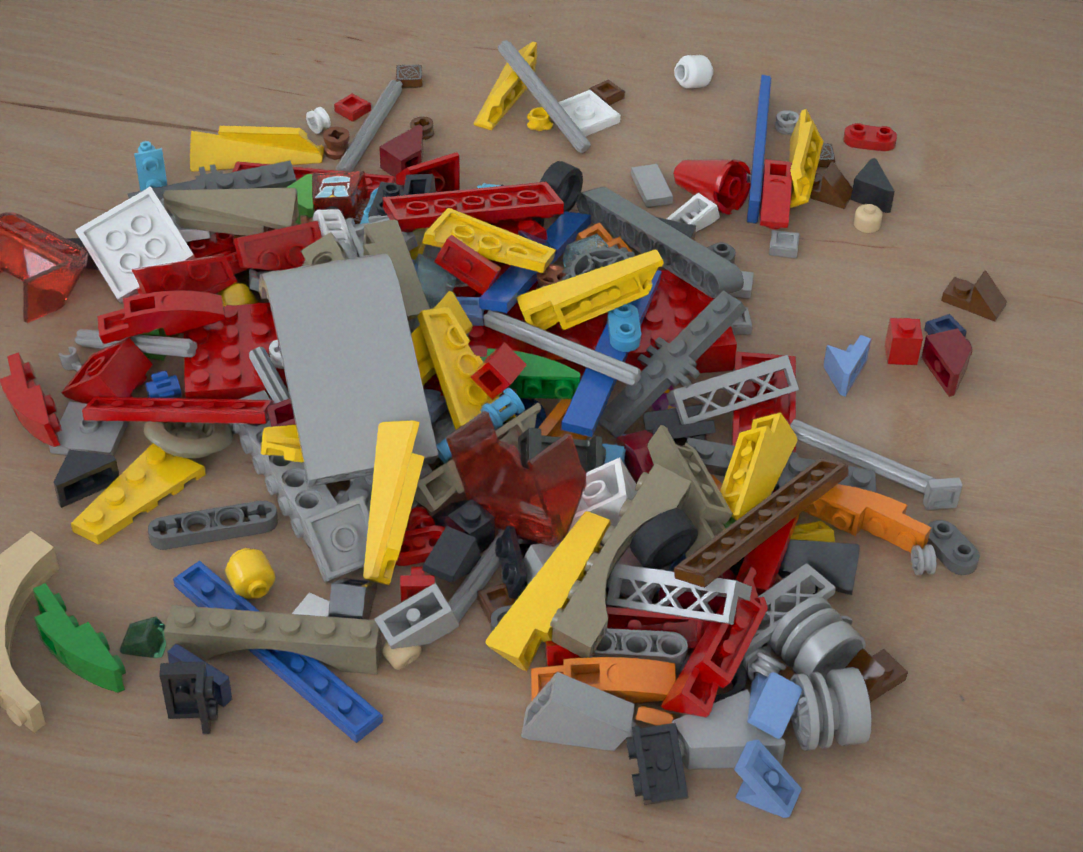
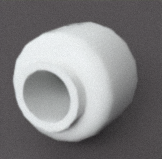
(693, 71)

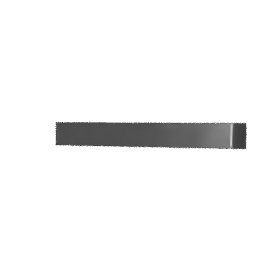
(647, 233)

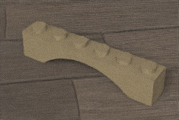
(585, 618)
(340, 642)

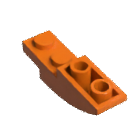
(882, 516)
(625, 678)

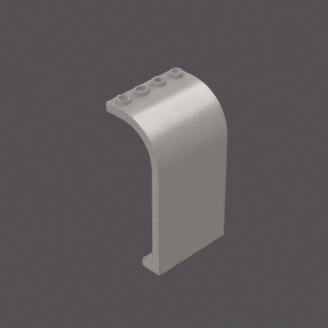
(346, 362)

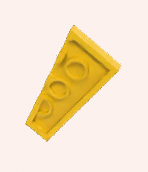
(489, 241)
(454, 364)
(135, 491)

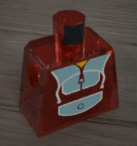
(340, 191)

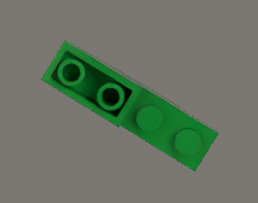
(543, 378)
(76, 645)

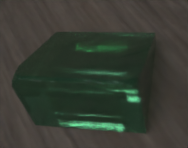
(145, 639)

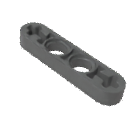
(213, 528)

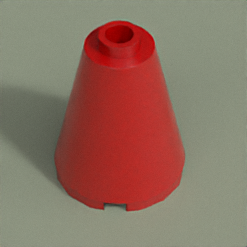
(717, 180)

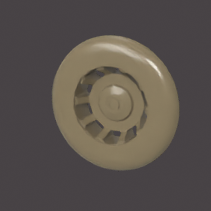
(189, 438)

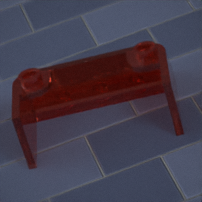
(43, 262)
(533, 500)

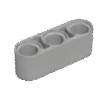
(644, 644)

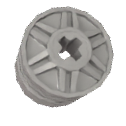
(815, 638)
(832, 709)

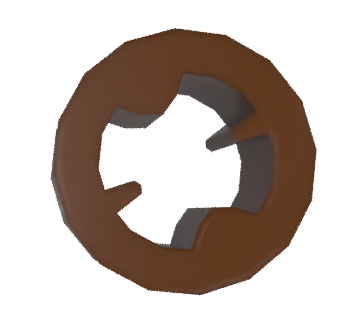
(427, 124)

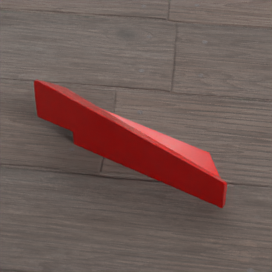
(634, 619)
(717, 655)

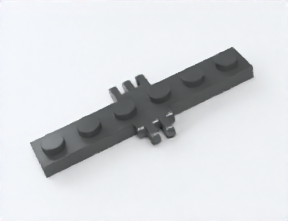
(268, 176)
(670, 363)
(718, 456)

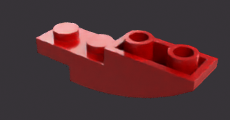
(775, 194)
(166, 309)
(30, 403)

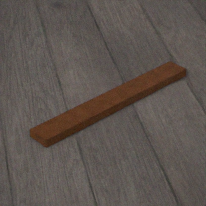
(760, 523)

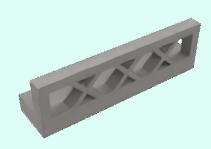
(731, 379)
(666, 580)
(786, 595)

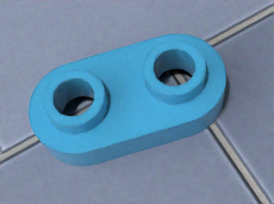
(624, 328)

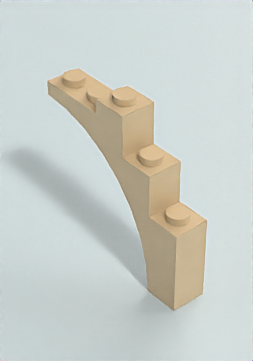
(22, 568)

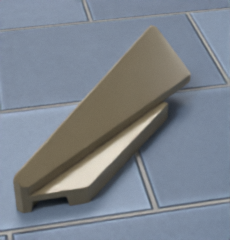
(233, 210)
(388, 239)
(444, 481)
(705, 502)

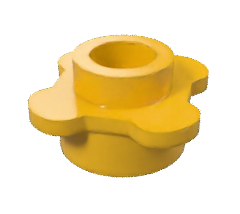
(539, 119)

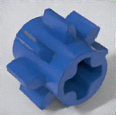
(163, 386)

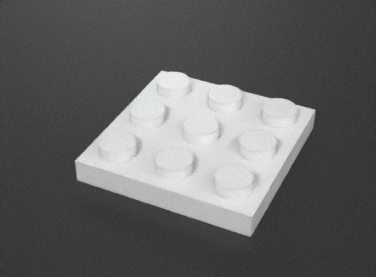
(130, 238)

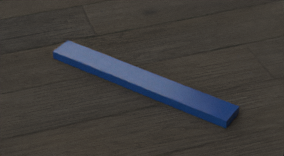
(759, 150)
(518, 280)
(596, 387)
(301, 672)

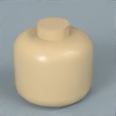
(868, 218)
(401, 656)

